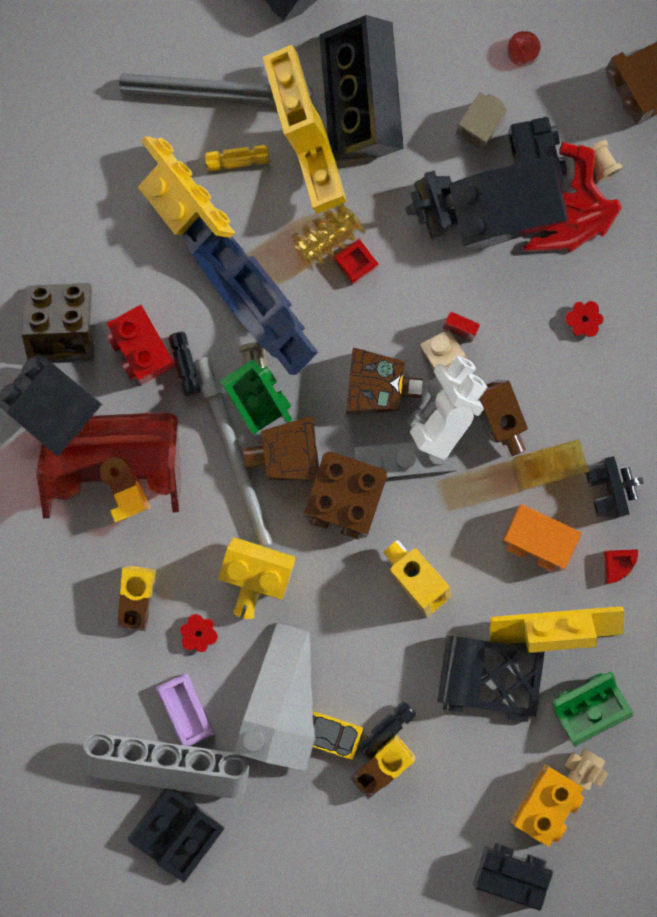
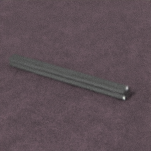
(197, 88)

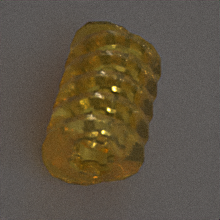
(326, 234)

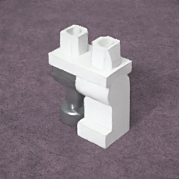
(450, 408)

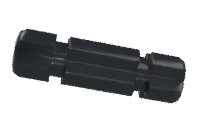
(184, 363)
(386, 729)

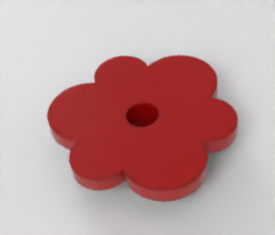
(590, 311)
(191, 641)

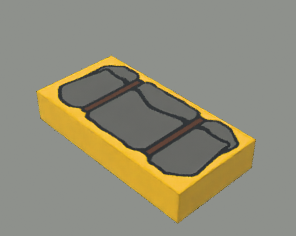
(336, 735)

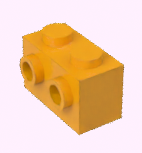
(548, 806)

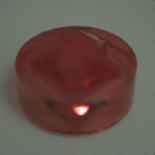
(523, 48)

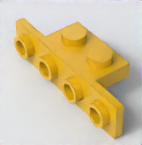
(177, 195)
(557, 629)

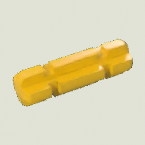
(237, 158)

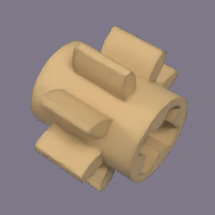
(586, 769)

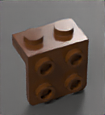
(636, 82)
(345, 495)

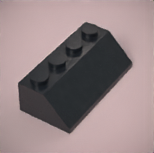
(361, 89)

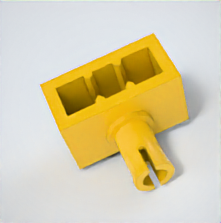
(256, 572)

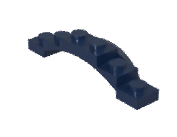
(251, 296)

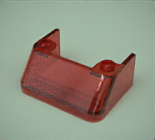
(143, 439)

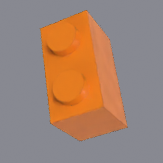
(541, 538)

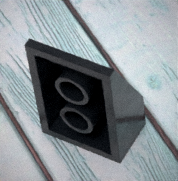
(508, 203)
(48, 403)

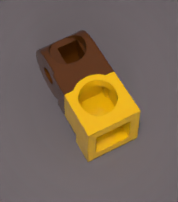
(125, 486)
(135, 597)
(383, 767)

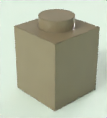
(481, 120)

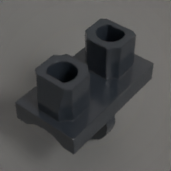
(430, 204)
(608, 474)

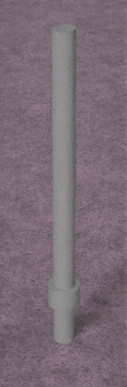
(212, 390)

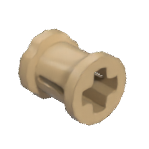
(604, 163)

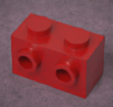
(140, 345)

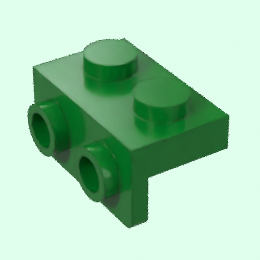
(255, 396)
(591, 708)

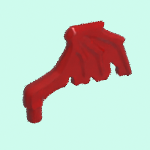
(586, 208)

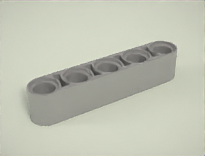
(180, 773)

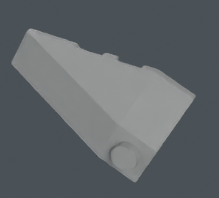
(280, 710)

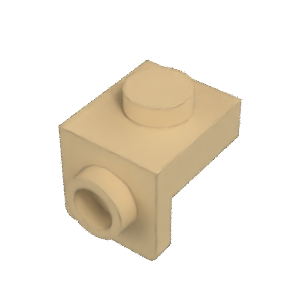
(441, 349)

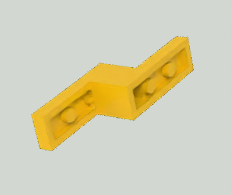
(304, 129)

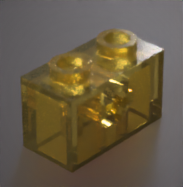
(549, 465)

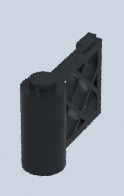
(463, 677)

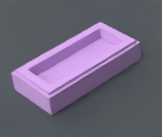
(185, 710)

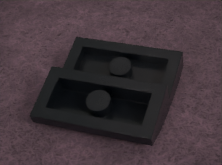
(176, 833)

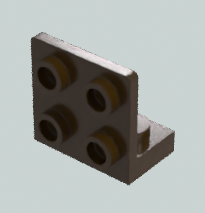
(58, 321)

